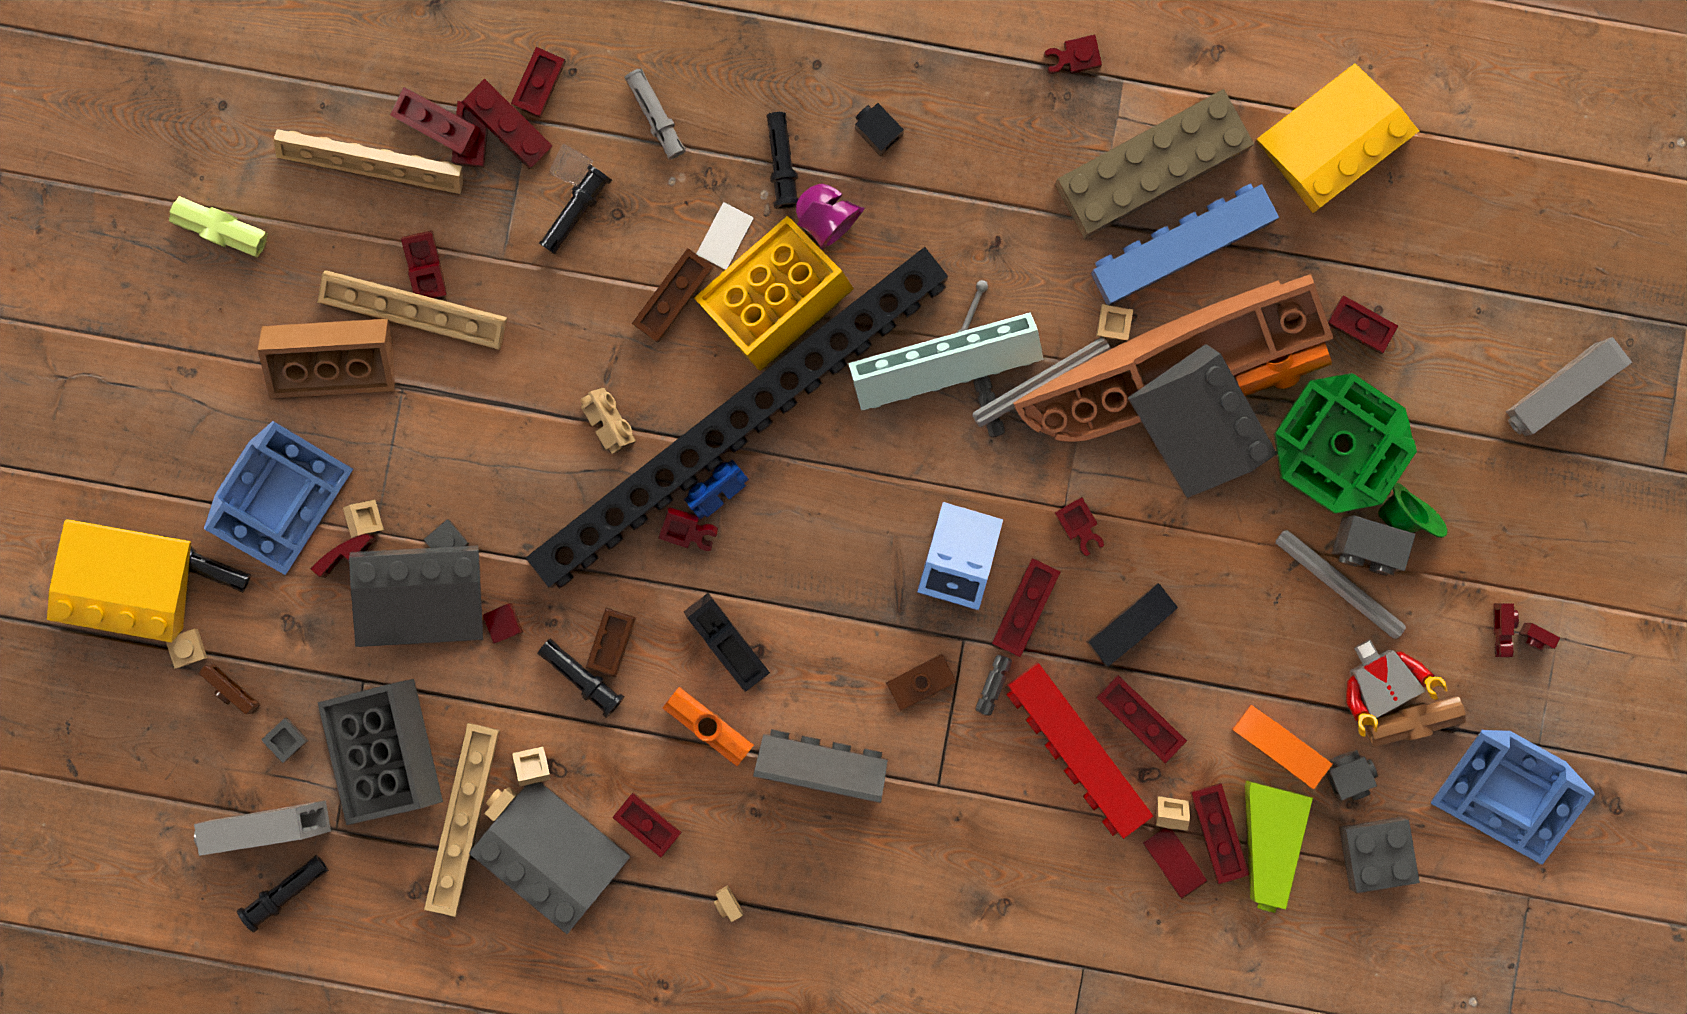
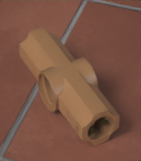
(1417, 721)

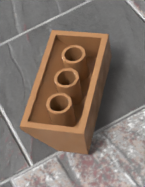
(327, 358)

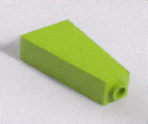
(1274, 841)

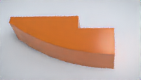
(1282, 747)

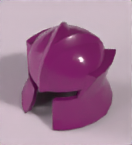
(823, 216)

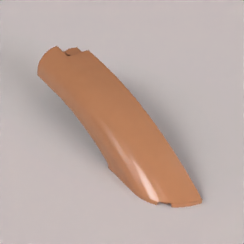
(1242, 328)

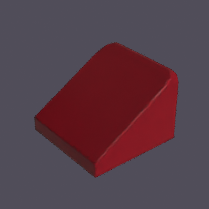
(502, 623)

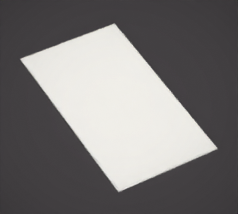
(724, 236)

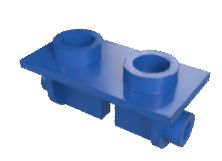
(722, 480)

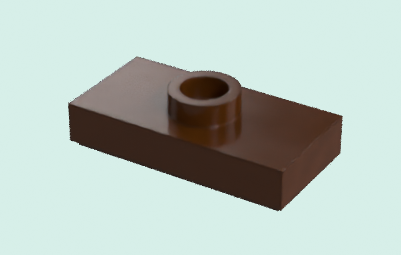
(610, 642)
(921, 682)
(228, 690)

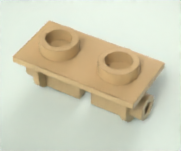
(602, 407)

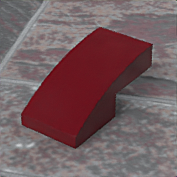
(424, 264)
(331, 559)
(1175, 862)

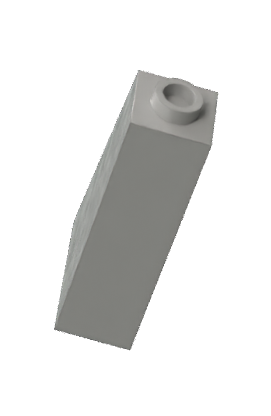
(1568, 386)
(262, 828)

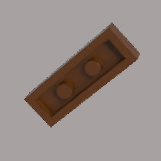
(672, 295)

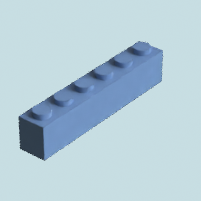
(1185, 244)

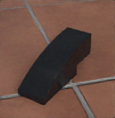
(1132, 625)
(726, 642)

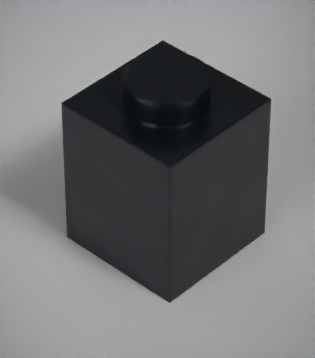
(878, 128)

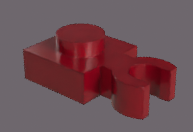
(1079, 54)
(1076, 521)
(682, 528)
(1505, 621)

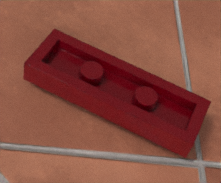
(435, 122)
(506, 123)
(1026, 607)
(1141, 719)
(1219, 833)

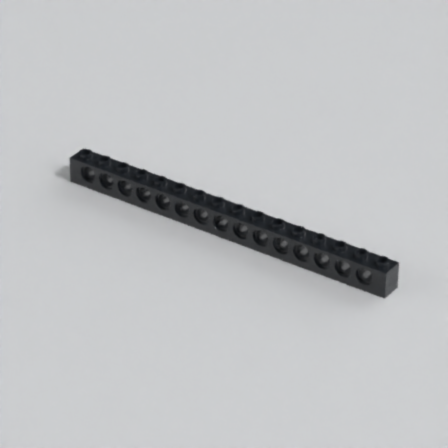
(919, 266)

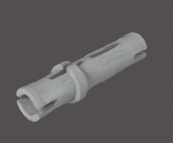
(658, 120)

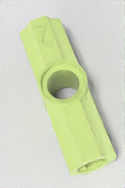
(218, 227)

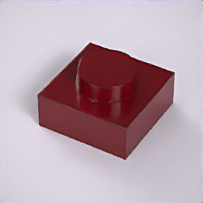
(1538, 637)

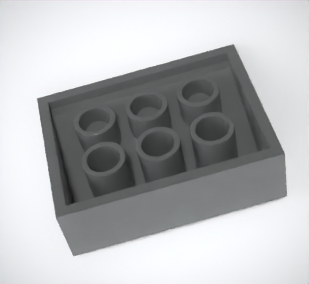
(1202, 422)
(416, 596)
(380, 752)
(821, 767)
(550, 855)

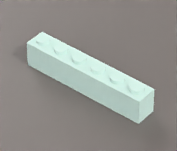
(946, 361)

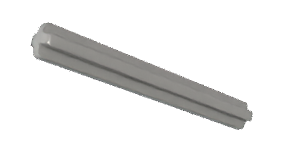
(1006, 402)
(1340, 584)

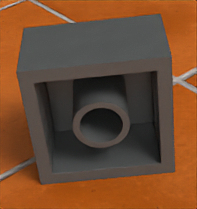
(1373, 544)
(1379, 854)

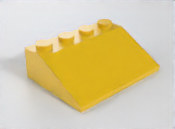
(1336, 136)
(774, 293)
(119, 581)

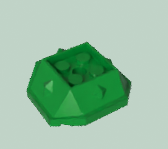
(1376, 435)

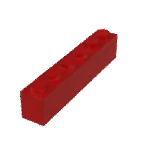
(1080, 751)

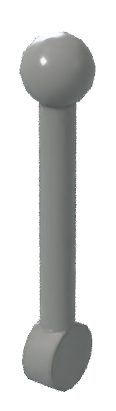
(981, 287)

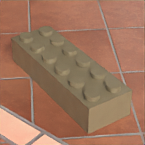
(1154, 163)

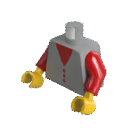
(1385, 683)

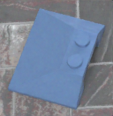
(275, 496)
(1515, 793)

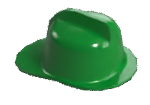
(1411, 514)

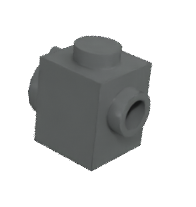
(1351, 776)

